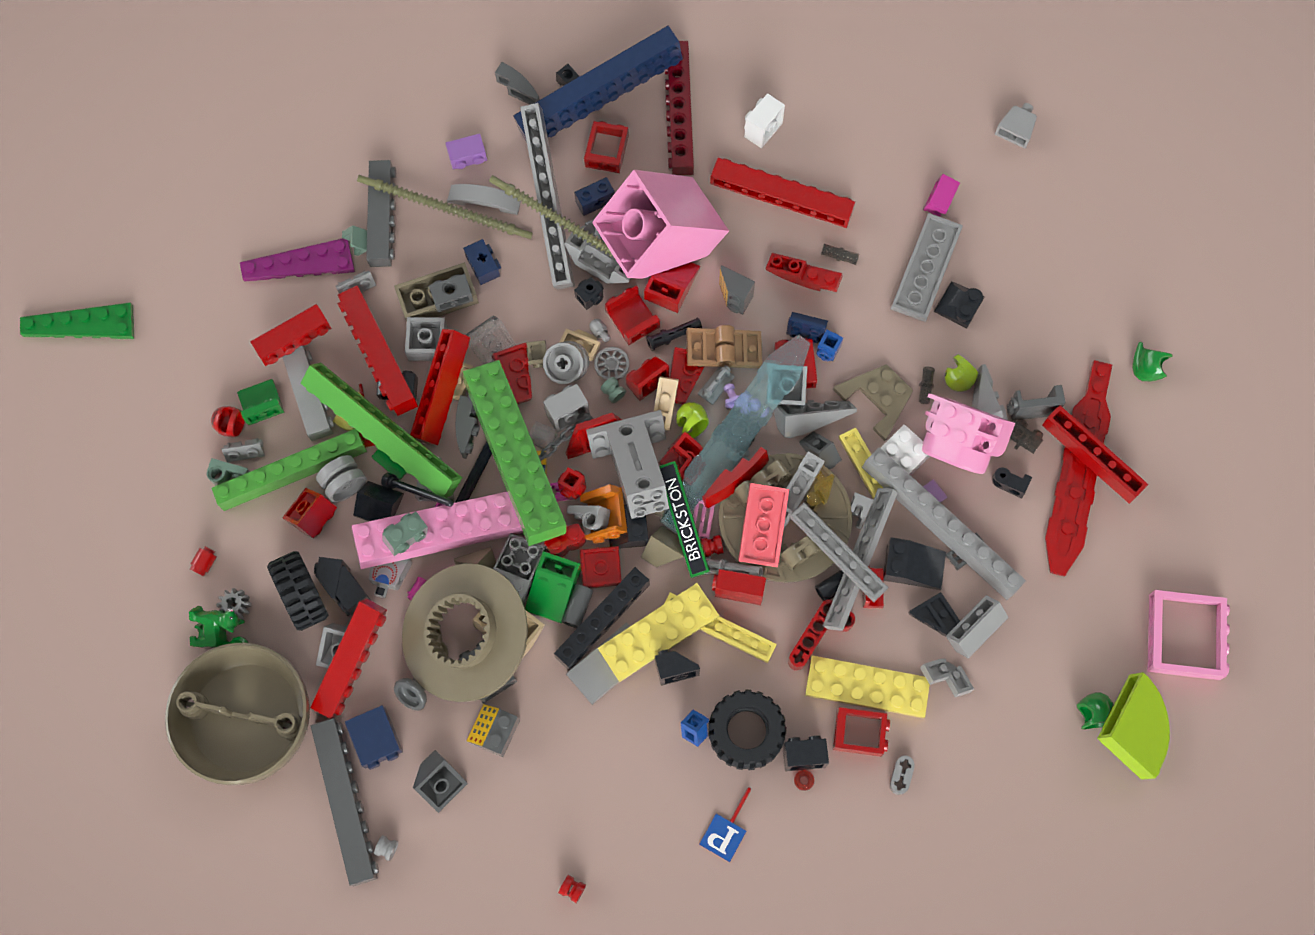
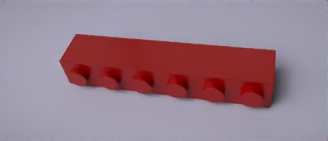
(440, 386)
(1094, 454)
(349, 658)

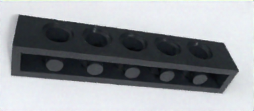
(602, 618)

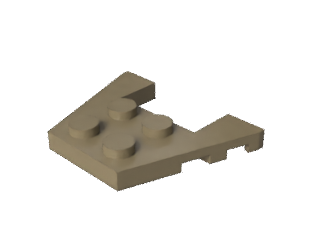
(884, 390)

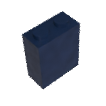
(374, 737)

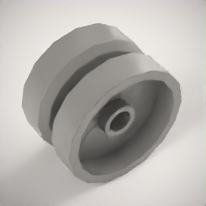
(555, 364)
(341, 478)

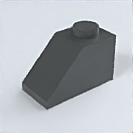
(821, 448)

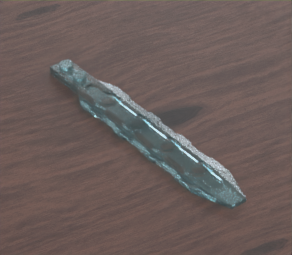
(744, 421)

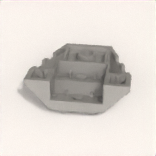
(593, 259)

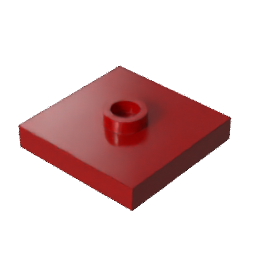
(600, 567)

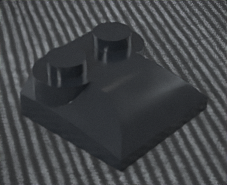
(959, 304)

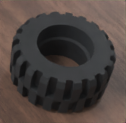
(297, 590)
(755, 703)

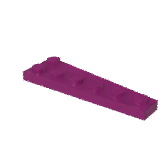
(316, 259)

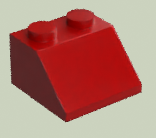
(646, 378)
(310, 512)

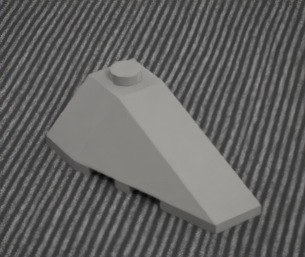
(984, 397)
(800, 420)

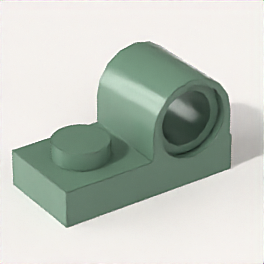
(227, 469)

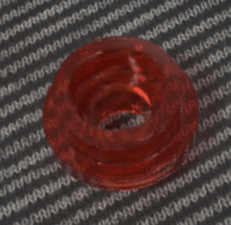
(804, 773)

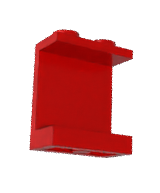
(631, 315)

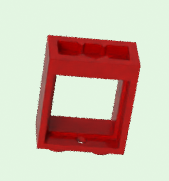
(603, 162)
(840, 731)

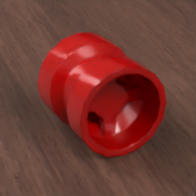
(712, 545)
(576, 891)

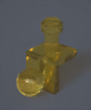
(822, 490)

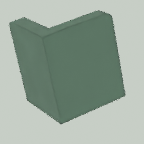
(357, 238)

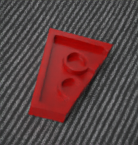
(515, 366)
(686, 374)

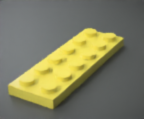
(658, 632)
(867, 686)

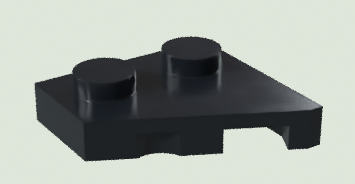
(936, 614)

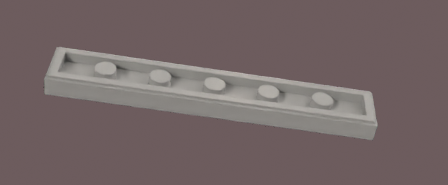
(839, 552)

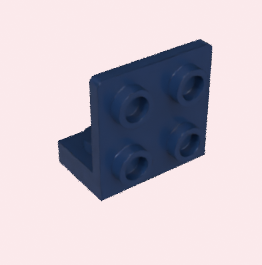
(806, 326)

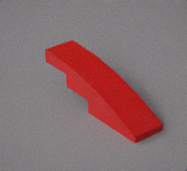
(728, 481)

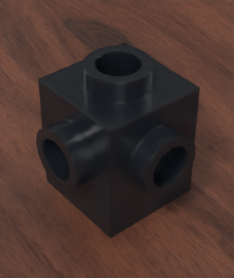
(589, 293)

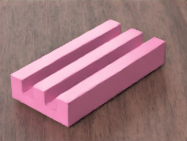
(703, 535)

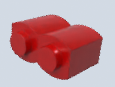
(567, 542)

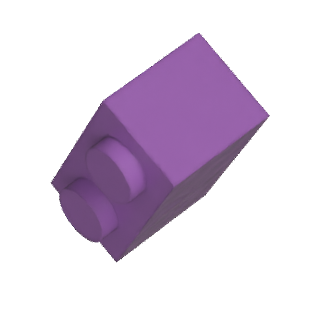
(466, 151)

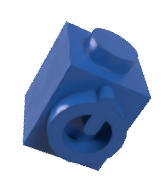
(829, 346)

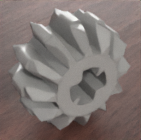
(234, 597)

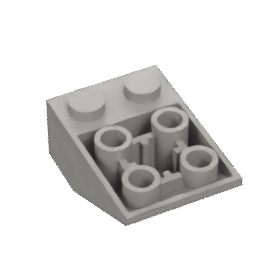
(519, 563)

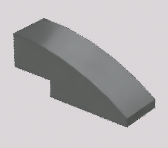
(516, 84)

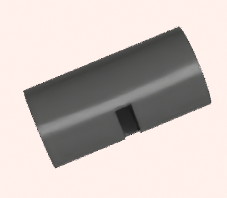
(577, 606)

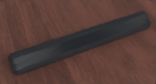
(475, 474)

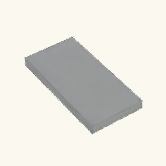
(593, 673)

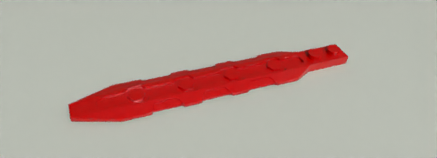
(1076, 485)

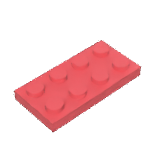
(763, 525)

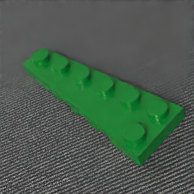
(95, 322)

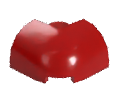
(682, 451)

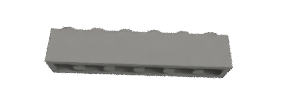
(311, 409)

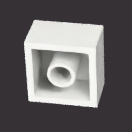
(764, 120)
(906, 449)

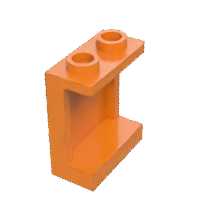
(612, 499)

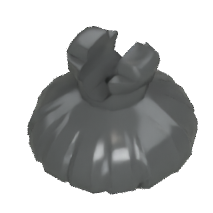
(410, 693)

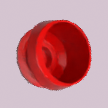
(227, 421)

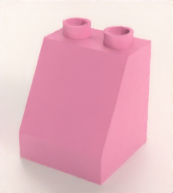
(658, 223)

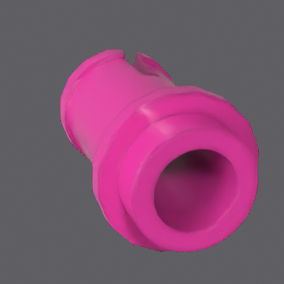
(419, 582)

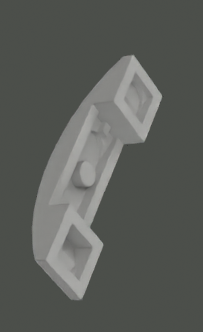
(484, 196)
(802, 482)

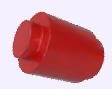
(203, 560)

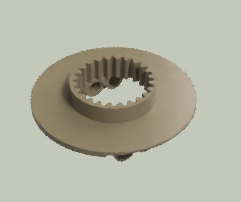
(804, 557)
(503, 643)

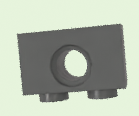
(445, 301)

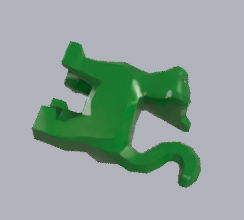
(213, 627)

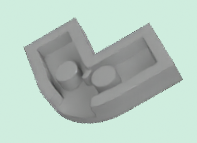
(955, 676)

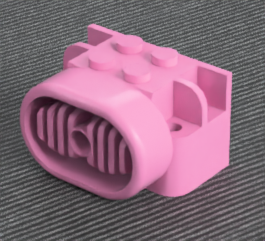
(964, 434)

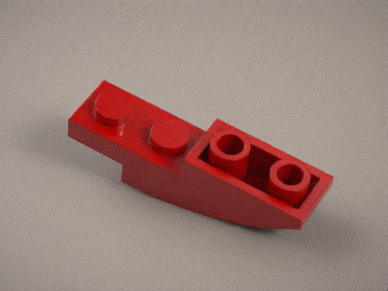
(805, 275)

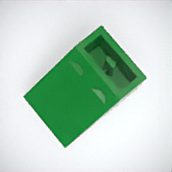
(552, 586)

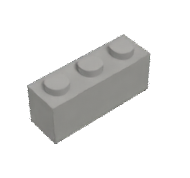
(977, 626)

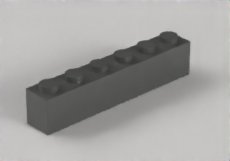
(380, 216)

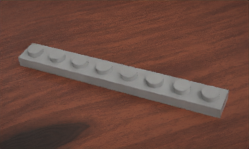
(864, 550)

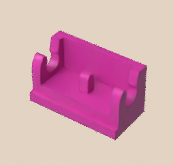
(941, 195)

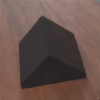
(376, 502)

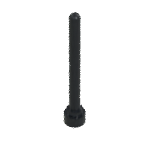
(391, 481)

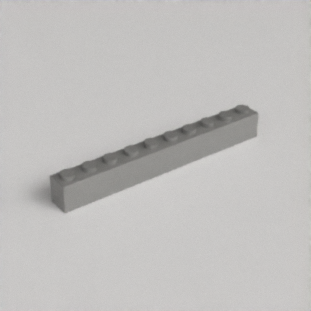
(547, 194)
(944, 524)

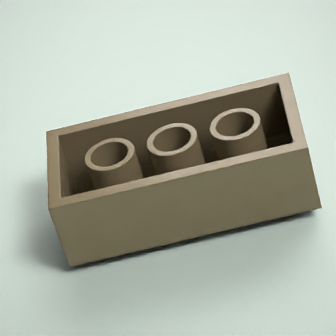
(417, 298)

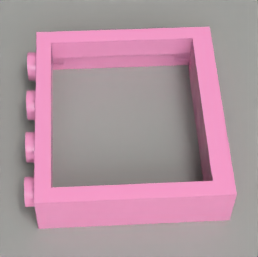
(1155, 635)

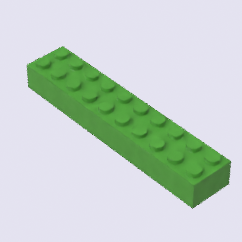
(514, 453)

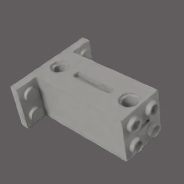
(634, 459)

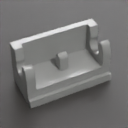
(860, 507)

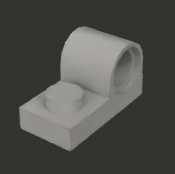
(592, 517)

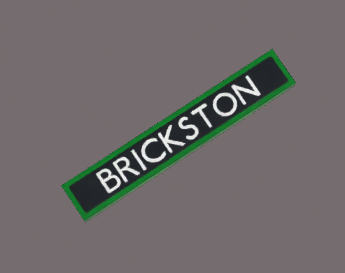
(684, 520)

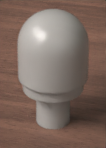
(599, 329)

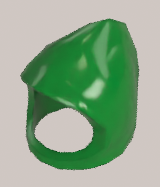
(1148, 363)
(1095, 710)

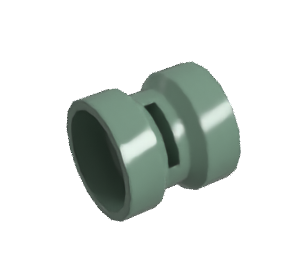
(613, 389)

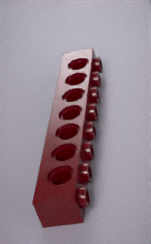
(680, 164)

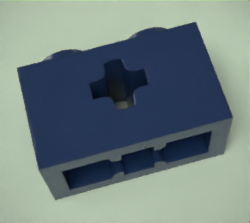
(594, 196)
(485, 270)

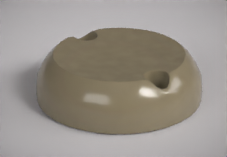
(237, 714)

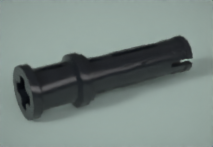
(665, 337)

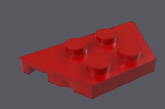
(579, 441)

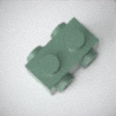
(405, 533)

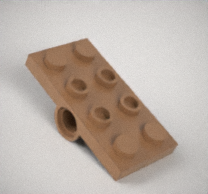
(724, 347)

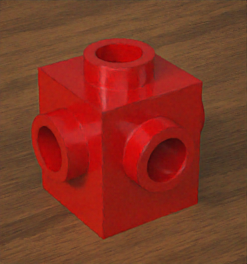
(569, 478)

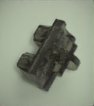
(1026, 438)

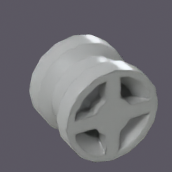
(386, 848)

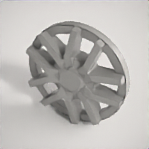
(611, 363)

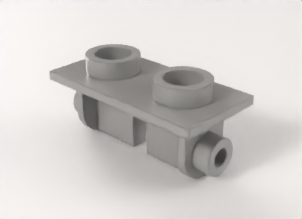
(363, 281)
(716, 383)
(237, 451)

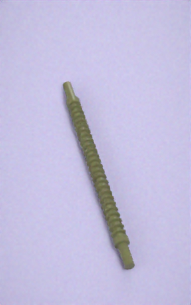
(380, 185)
(510, 190)

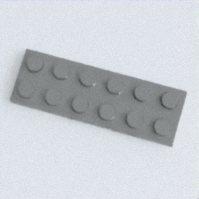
(926, 267)

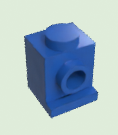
(694, 727)

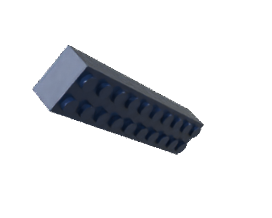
(608, 81)

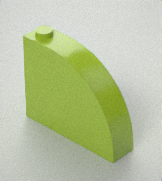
(1138, 727)

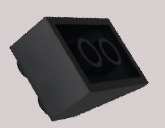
(914, 564)

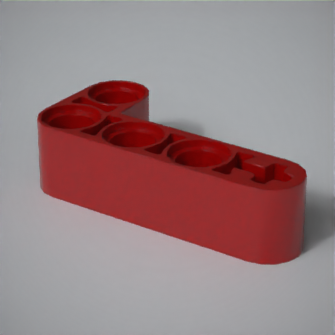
(813, 635)

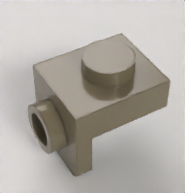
(536, 353)

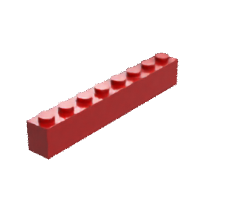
(782, 192)
(379, 355)

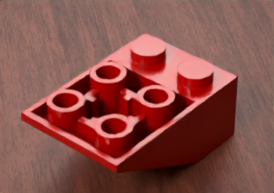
(671, 286)

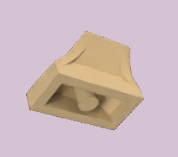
(587, 340)

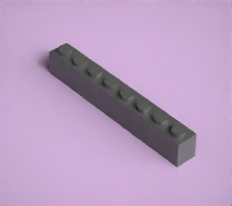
(344, 802)

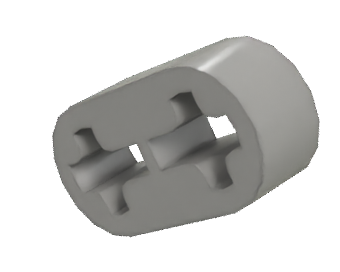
(907, 776)

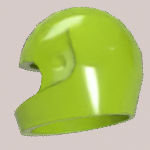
(962, 377)
(692, 416)

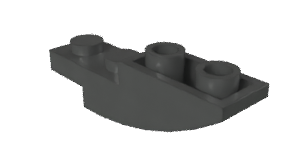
(466, 425)

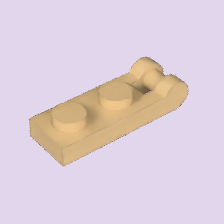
(666, 399)

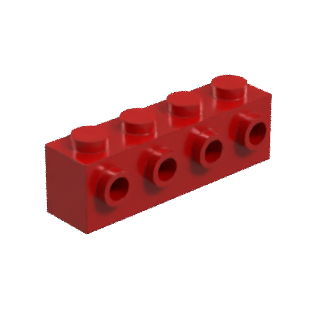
(291, 335)

